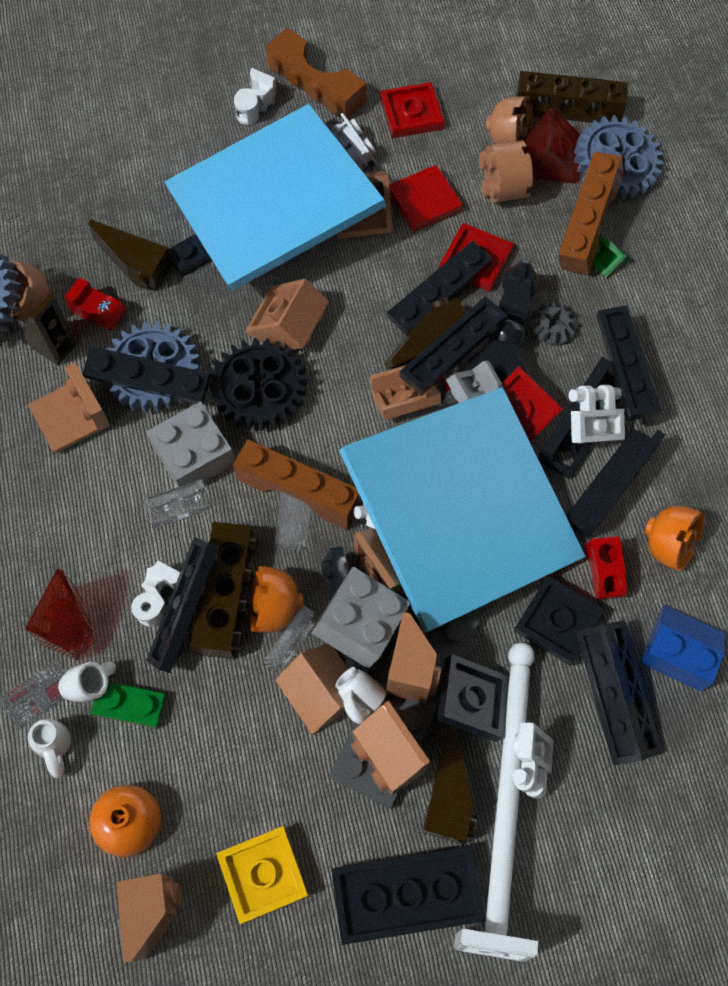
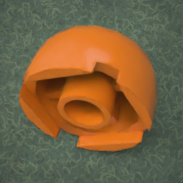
(674, 535)
(273, 600)
(139, 826)

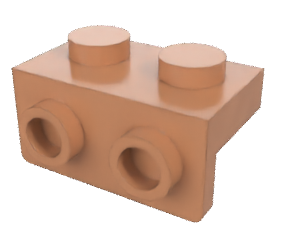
(396, 397)

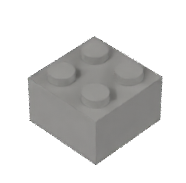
(191, 446)
(361, 618)

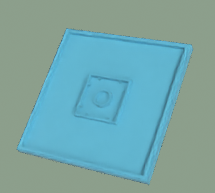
(273, 196)
(461, 507)

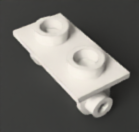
(347, 135)

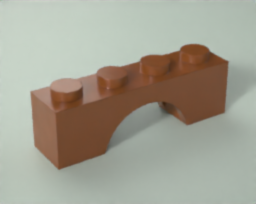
(337, 91)
(584, 228)
(273, 471)

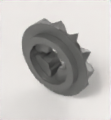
(560, 332)

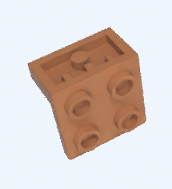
(69, 412)

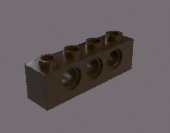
(574, 96)
(223, 641)

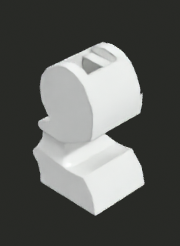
(251, 101)
(150, 606)

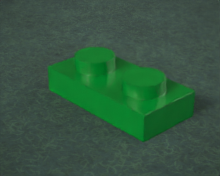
(130, 705)

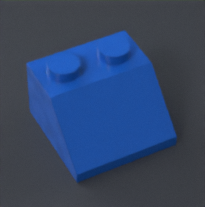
(684, 649)

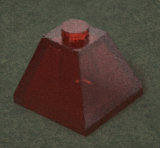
(552, 148)
(61, 619)

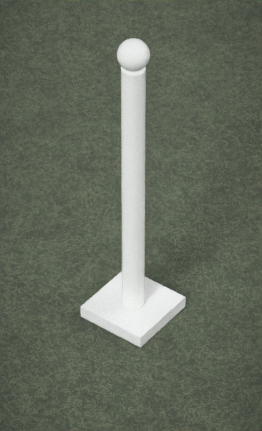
(494, 940)

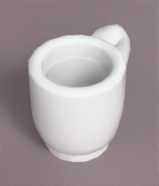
(86, 681)
(360, 694)
(50, 741)

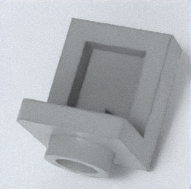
(474, 382)

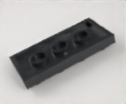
(407, 895)

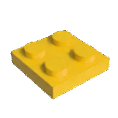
(262, 875)

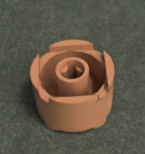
(506, 171)

